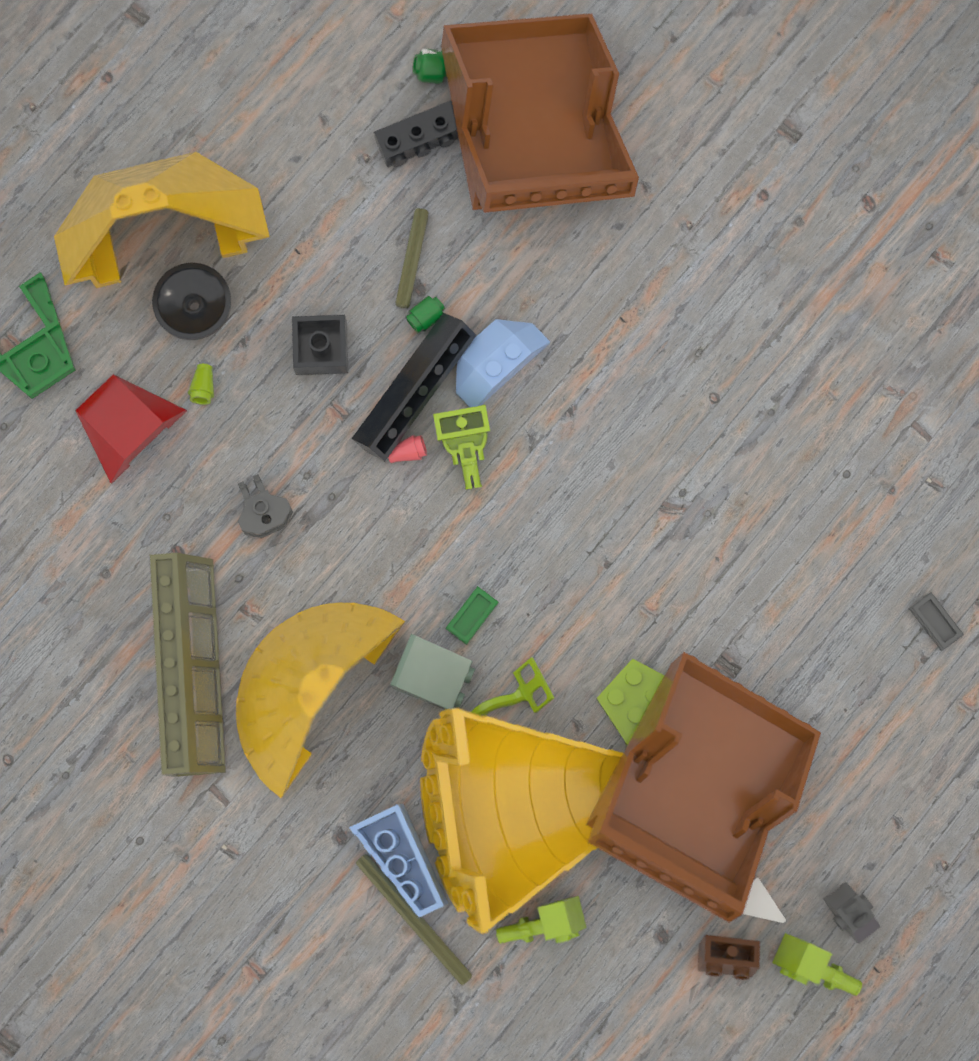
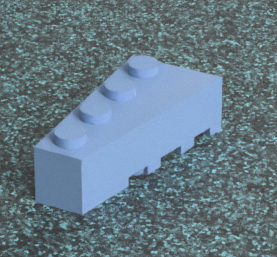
(402, 858)

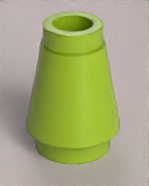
(201, 387)

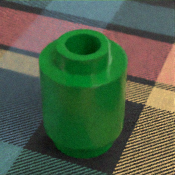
(425, 314)

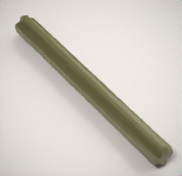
(417, 923)

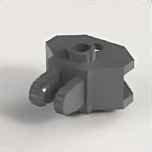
(261, 508)
(852, 912)

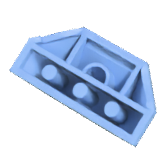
(495, 358)

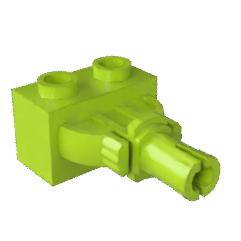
(463, 434)
(557, 920)
(809, 963)

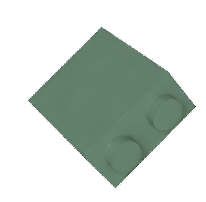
(432, 673)

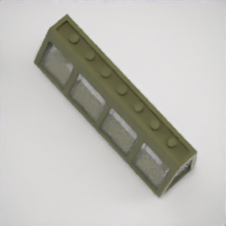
(187, 665)

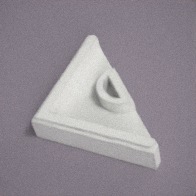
(761, 904)

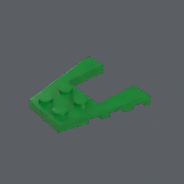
(43, 356)

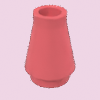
(409, 449)

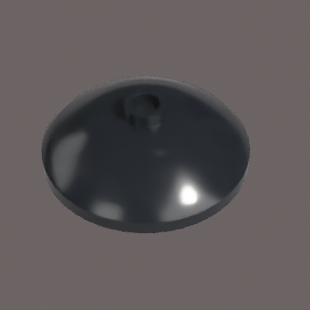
(188, 285)

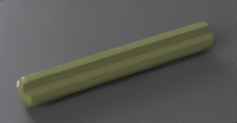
(412, 258)

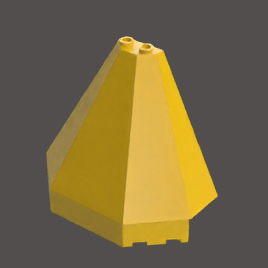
(179, 183)

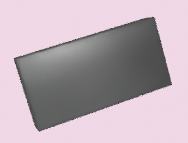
(936, 621)

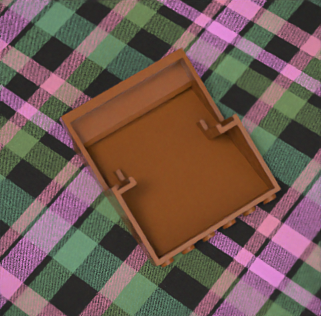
(536, 112)
(703, 786)

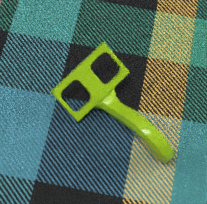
(523, 693)

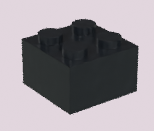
(320, 344)

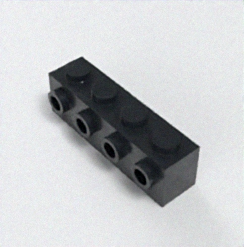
(417, 135)

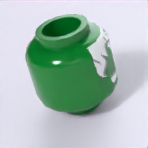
(429, 66)

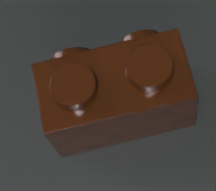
(729, 956)

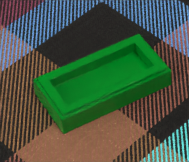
(472, 615)

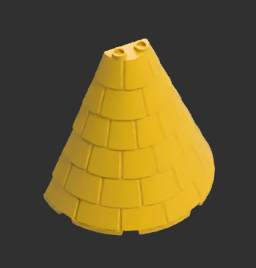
(294, 676)
(506, 809)

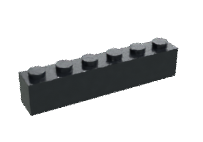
(414, 386)

